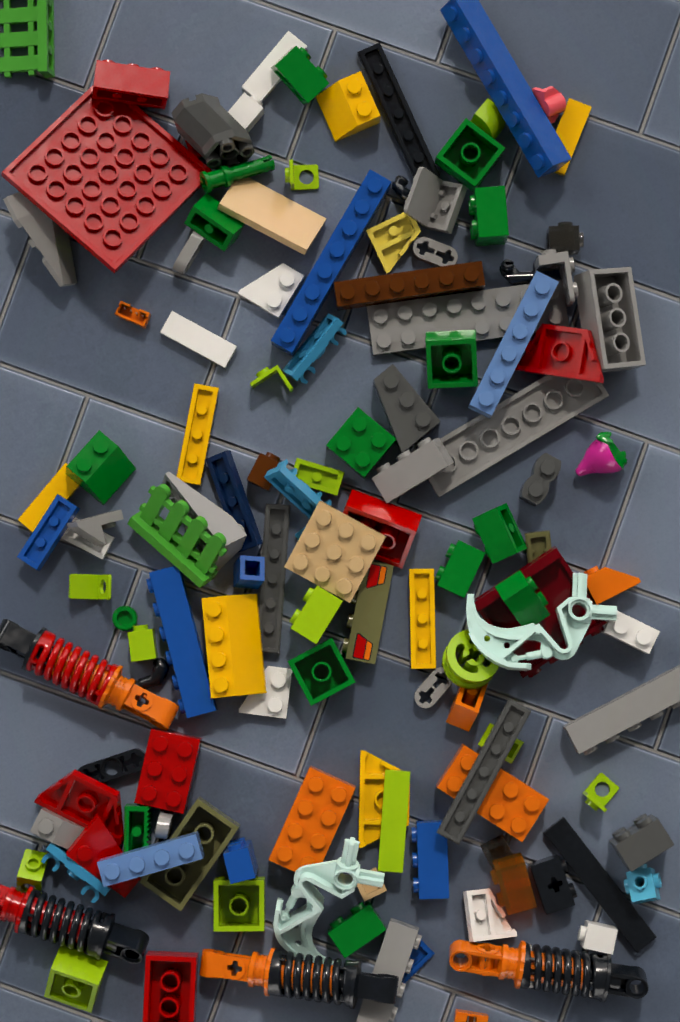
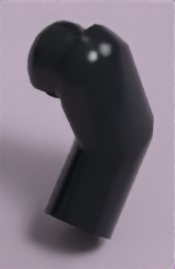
(399, 187)
(512, 274)
(157, 675)

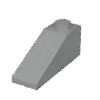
(56, 828)

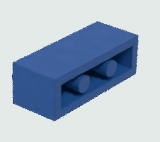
(240, 860)
(430, 861)

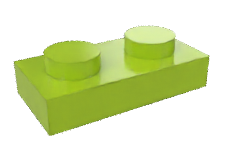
(319, 476)

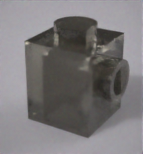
(565, 238)

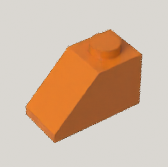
(607, 583)
(466, 707)

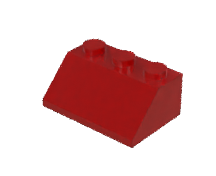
(388, 519)

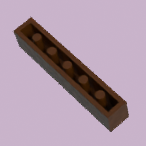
(409, 285)

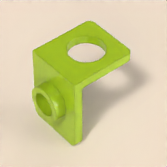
(292, 176)
(266, 373)
(89, 586)
(593, 799)
(31, 870)

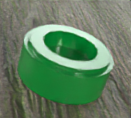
(124, 618)

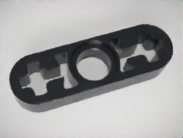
(107, 777)

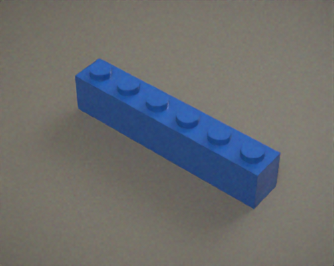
(182, 640)

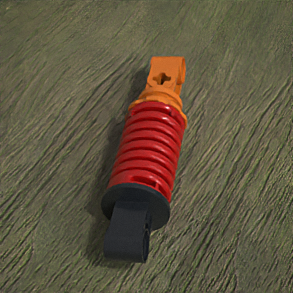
(83, 676)

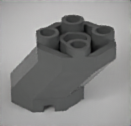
(212, 131)

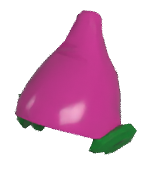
(602, 457)

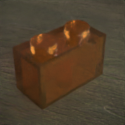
(514, 884)

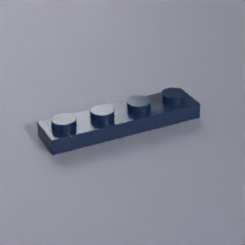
(233, 496)

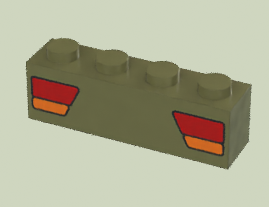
(368, 614)

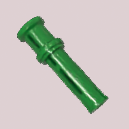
(227, 175)

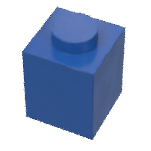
(248, 572)

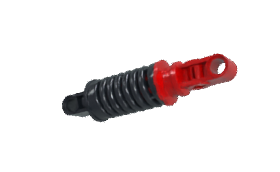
(62, 924)

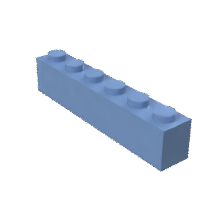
(513, 344)

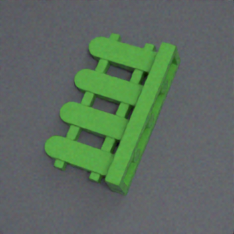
(41, 38)
(171, 544)

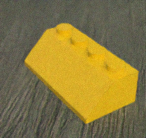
(234, 645)

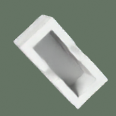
(631, 632)

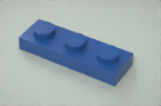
(48, 532)

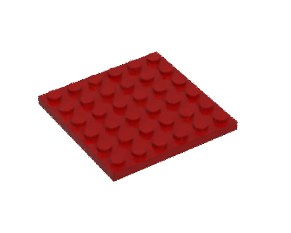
(106, 176)

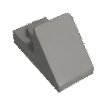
(92, 527)

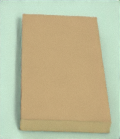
(272, 214)

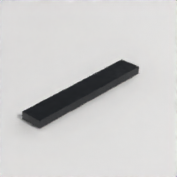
(396, 109)
(600, 884)

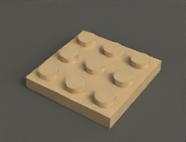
(335, 551)

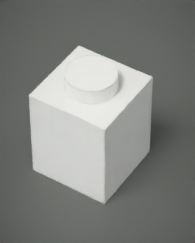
(247, 111)
(597, 936)

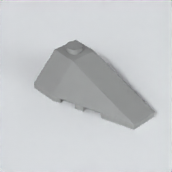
(45, 236)
(217, 519)

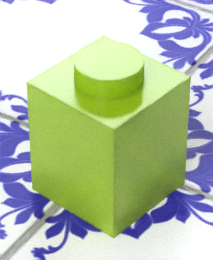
(142, 643)

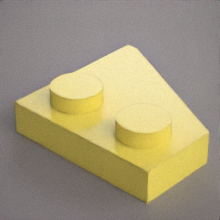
(392, 239)

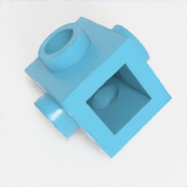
(650, 889)

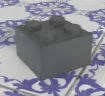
(640, 841)

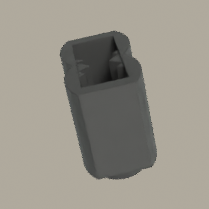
(537, 486)

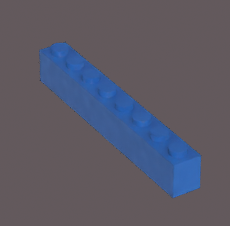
(506, 85)
(331, 262)

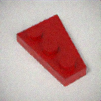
(94, 844)

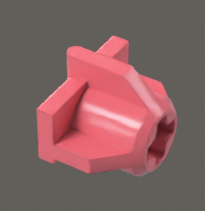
(551, 102)

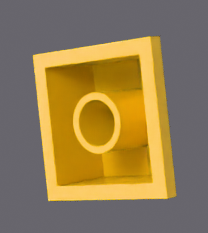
(348, 106)

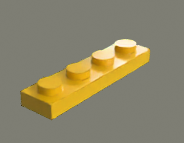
(197, 434)
(422, 618)

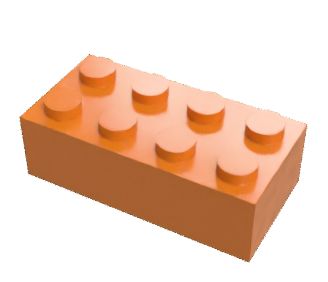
(507, 803)
(312, 820)

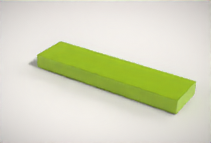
(394, 821)

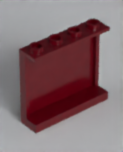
(555, 582)

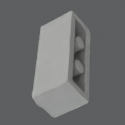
(412, 469)

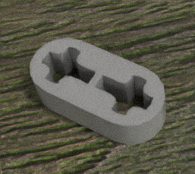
(437, 247)
(189, 253)
(427, 684)
(164, 824)

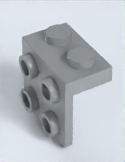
(434, 201)
(553, 261)

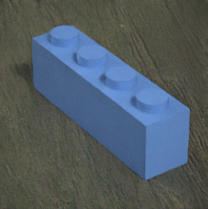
(150, 859)

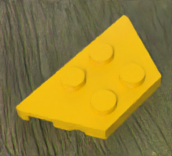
(371, 796)

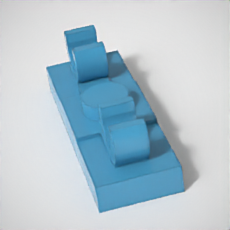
(314, 348)
(294, 489)
(75, 871)

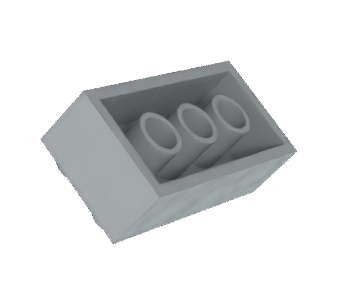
(611, 313)

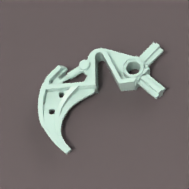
(572, 628)
(329, 877)

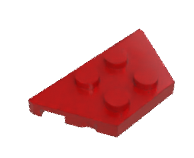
(562, 353)
(81, 798)

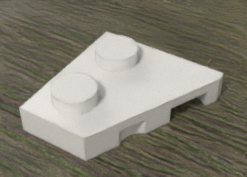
(273, 290)
(276, 700)
(485, 916)

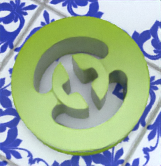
(473, 673)

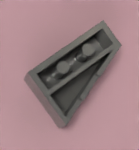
(404, 408)

